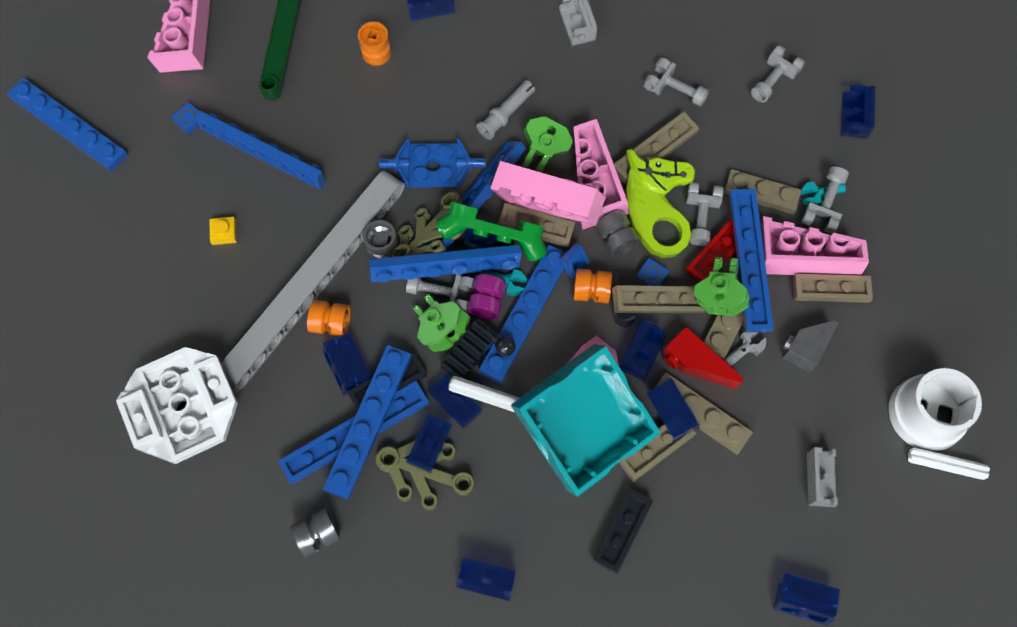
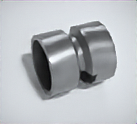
(617, 232)
(380, 239)
(315, 532)

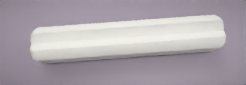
(482, 393)
(948, 463)

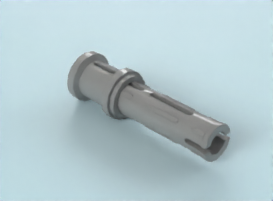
(499, 116)

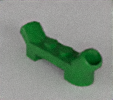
(463, 217)

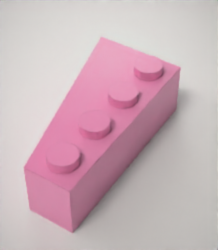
(182, 37)
(597, 168)
(548, 193)
(805, 251)

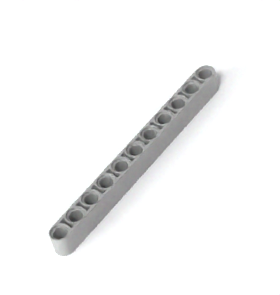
(310, 281)

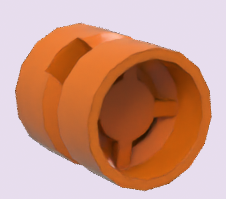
(374, 43)
(592, 286)
(328, 318)

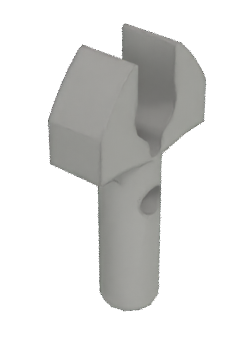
(745, 348)

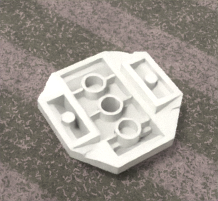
(157, 390)

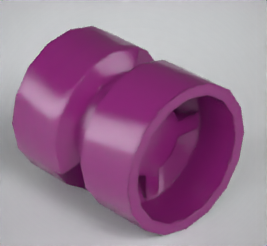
(486, 297)

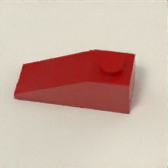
(696, 359)

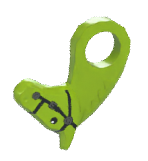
(645, 193)

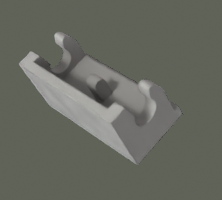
(578, 21)
(821, 478)

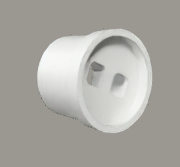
(937, 388)

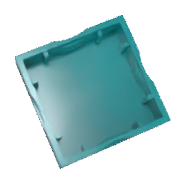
(585, 419)

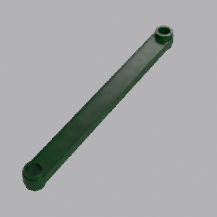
(279, 49)

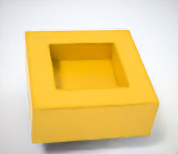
(223, 230)

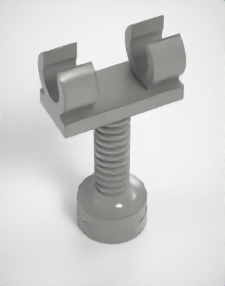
(667, 70)
(763, 90)
(836, 176)
(700, 235)
(463, 283)

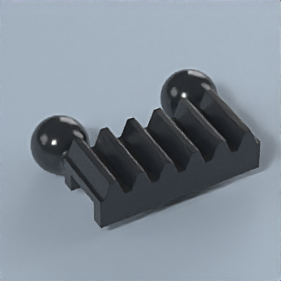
(472, 349)

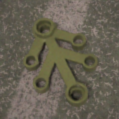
(423, 232)
(418, 475)

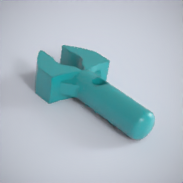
(811, 188)
(516, 275)

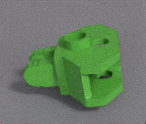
(545, 144)
(722, 291)
(439, 322)

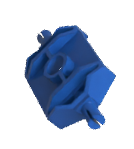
(414, 159)

